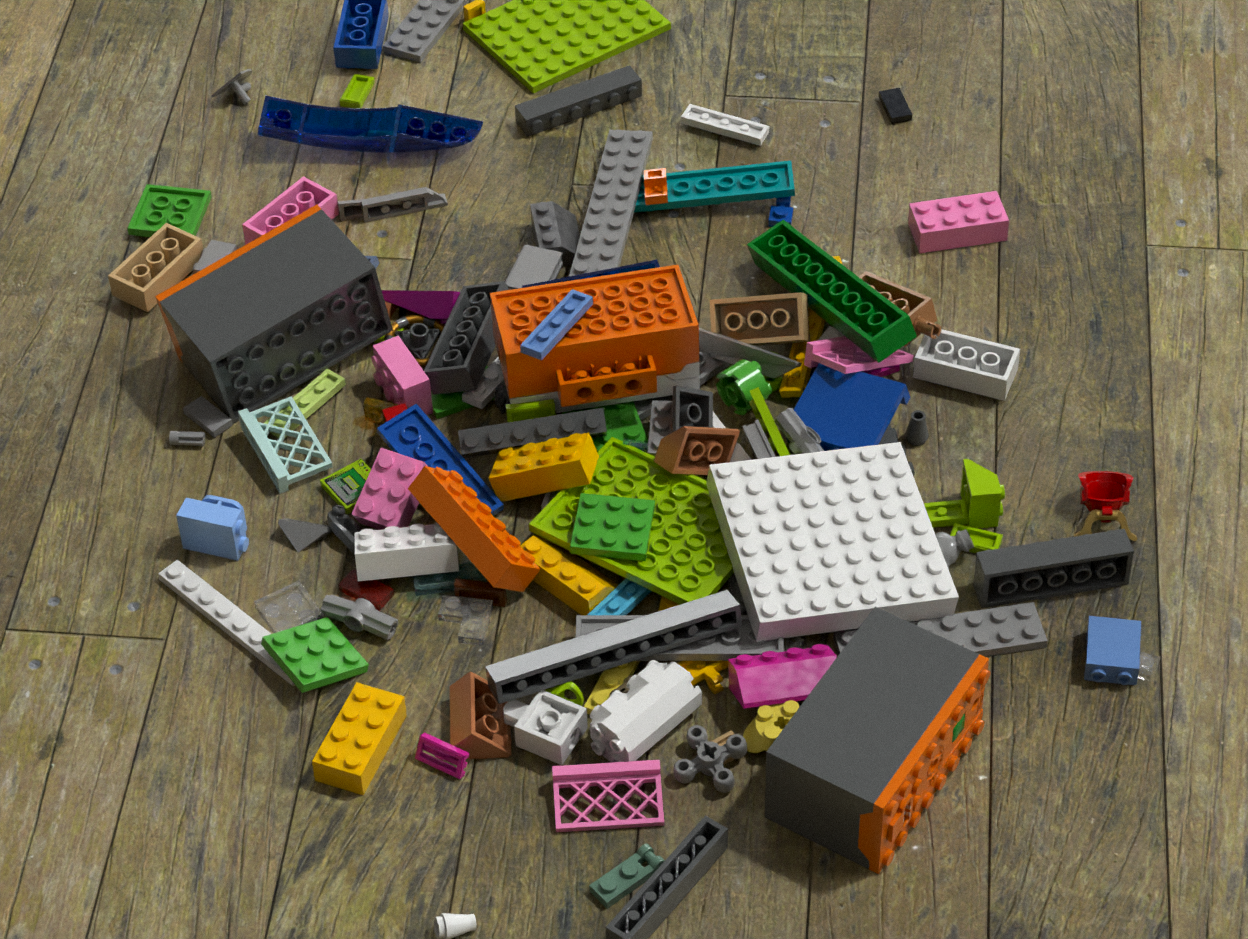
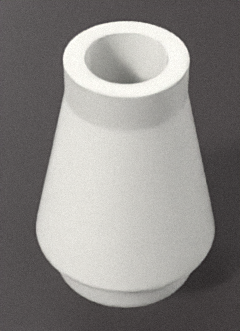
(452, 925)

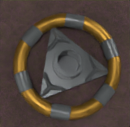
(419, 338)

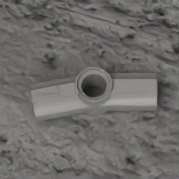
(801, 437)
(359, 616)

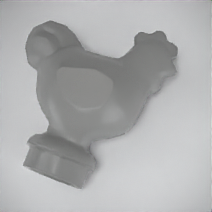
(953, 545)

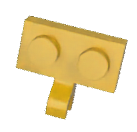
(706, 670)

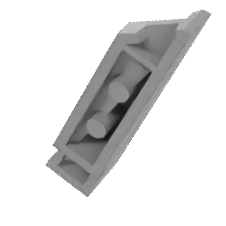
(391, 204)
(732, 351)

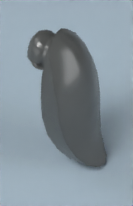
(343, 526)

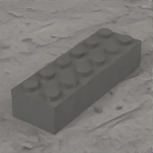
(464, 342)
(1053, 568)

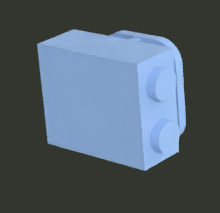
(213, 526)

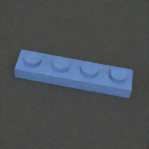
(556, 324)

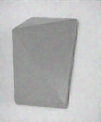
(303, 533)

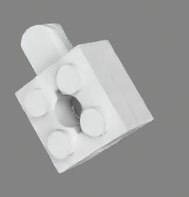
(550, 714)

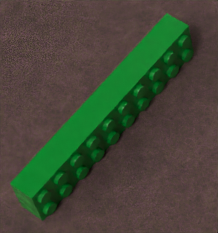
(832, 291)

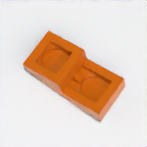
(655, 186)

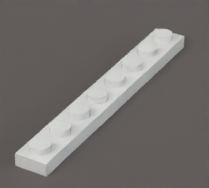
(219, 611)

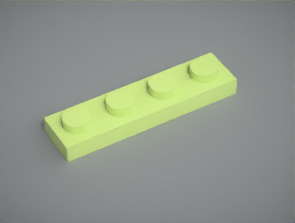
(312, 397)

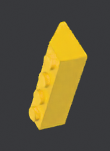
(568, 575)

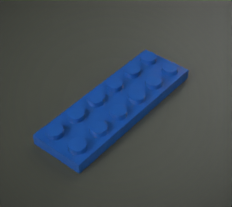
(419, 438)

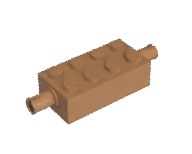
(917, 306)

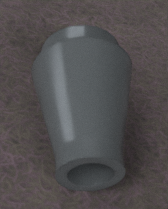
(917, 429)

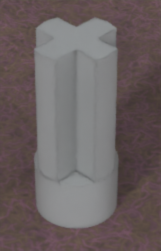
(187, 438)

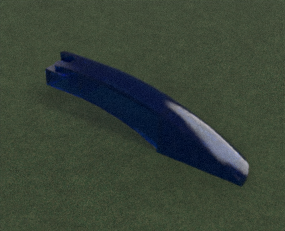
(365, 129)

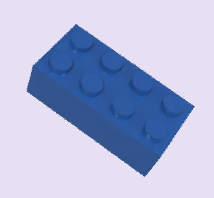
(361, 34)

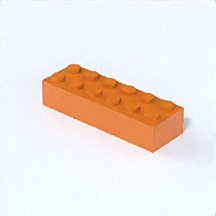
(474, 529)

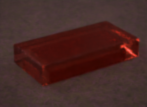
(370, 590)

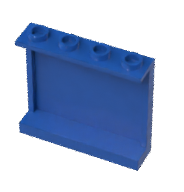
(849, 407)

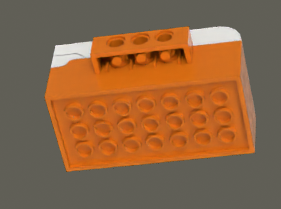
(622, 350)

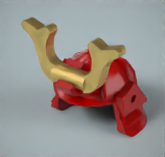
(1104, 496)

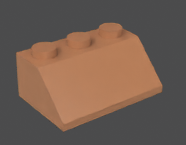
(695, 448)
(478, 719)

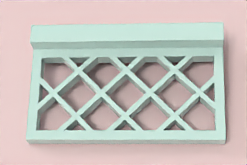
(268, 455)

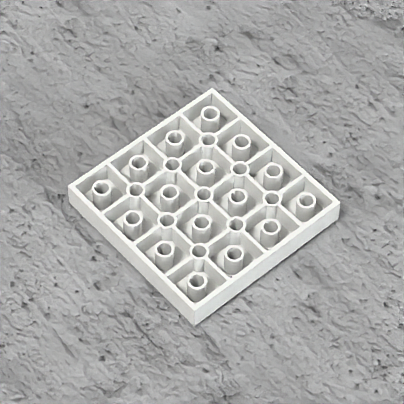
(829, 540)

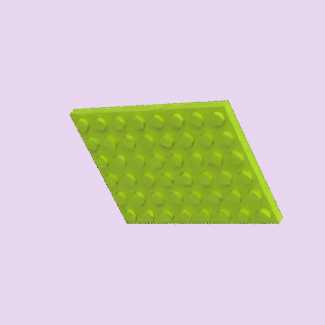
(559, 38)
(685, 543)

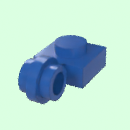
(781, 211)

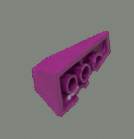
(427, 303)

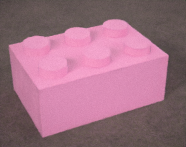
(401, 375)
(385, 494)

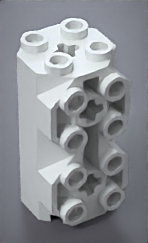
(651, 708)

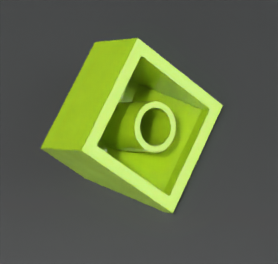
(981, 495)

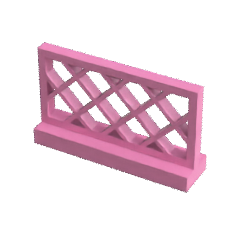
(847, 357)
(607, 774)

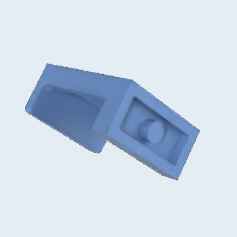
(1112, 650)

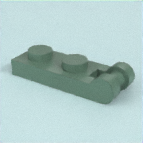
(626, 876)

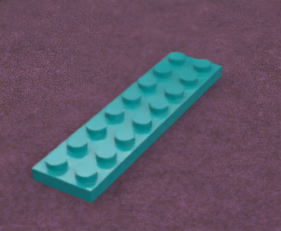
(724, 186)

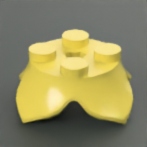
(768, 725)

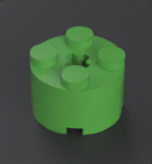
(737, 382)

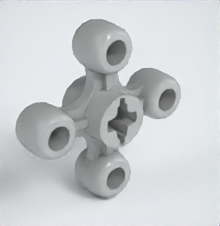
(710, 758)

